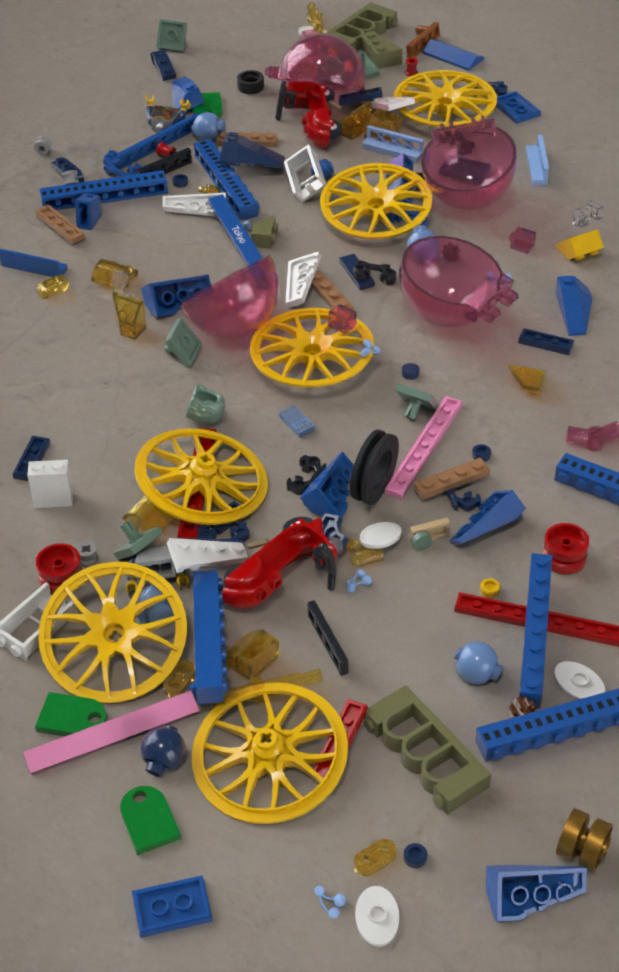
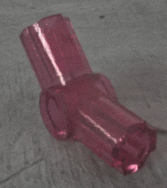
(594, 436)

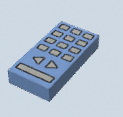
(297, 421)

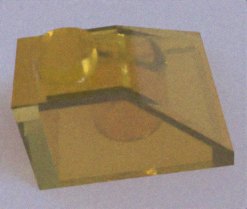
(129, 315)
(529, 378)

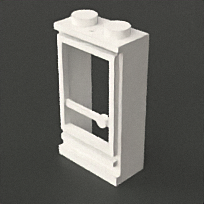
(297, 163)
(24, 611)

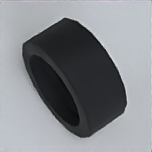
(250, 82)

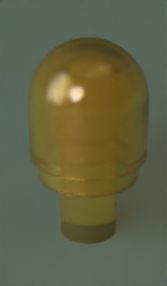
(209, 189)

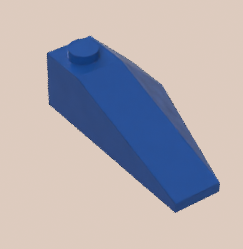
(188, 90)
(165, 296)
(574, 303)
(330, 488)
(494, 512)
(531, 888)

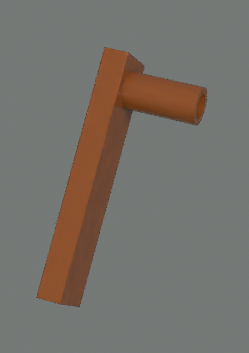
(425, 34)

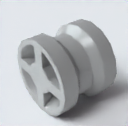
(40, 142)
(70, 177)
(87, 553)

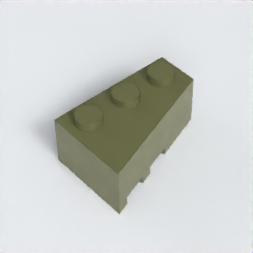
(380, 50)

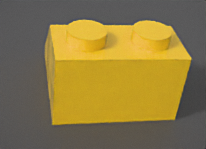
(581, 245)

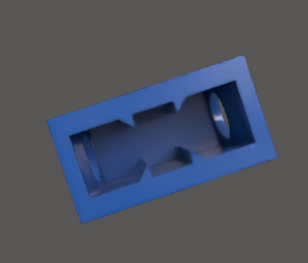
(87, 211)

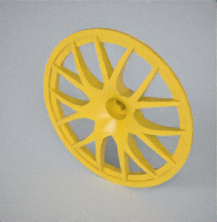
(446, 99)
(376, 200)
(308, 347)
(200, 474)
(109, 623)
(270, 757)

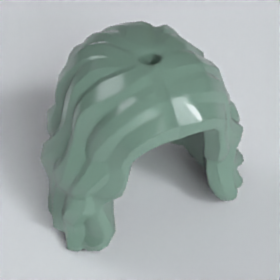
(205, 405)

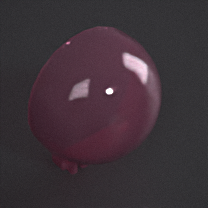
(324, 60)
(469, 163)
(453, 282)
(237, 302)

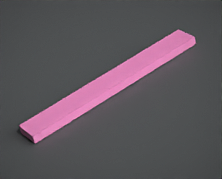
(423, 448)
(110, 732)

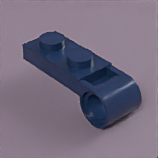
(163, 65)
(62, 165)

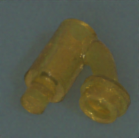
(363, 557)

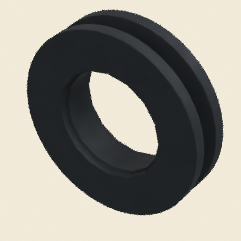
(374, 467)

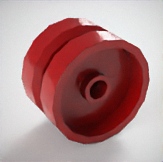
(567, 546)
(57, 564)

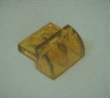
(105, 269)
(147, 515)

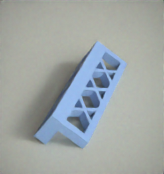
(394, 147)
(538, 162)

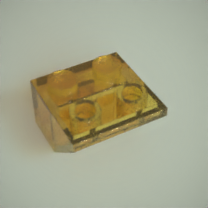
(384, 120)
(354, 122)
(252, 653)

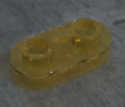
(52, 286)
(178, 683)
(377, 857)

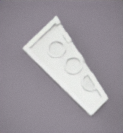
(390, 103)
(190, 204)
(299, 278)
(200, 553)

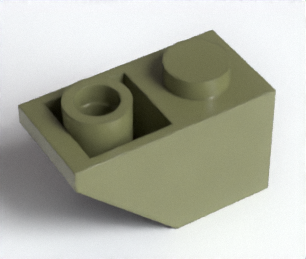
(265, 232)

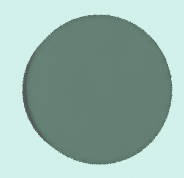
(421, 540)

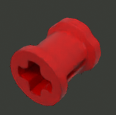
(411, 67)
(163, 150)

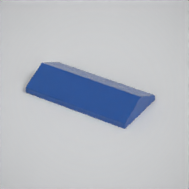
(452, 54)

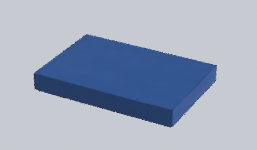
(517, 107)
(171, 906)

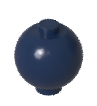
(162, 750)

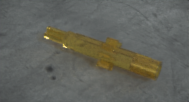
(315, 17)
(298, 679)

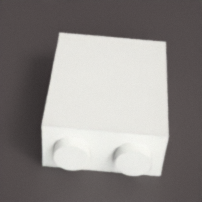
(50, 483)

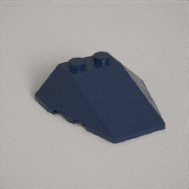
(239, 150)

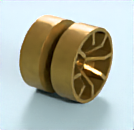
(591, 843)

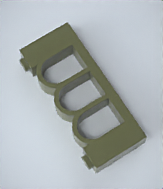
(369, 18)
(447, 792)

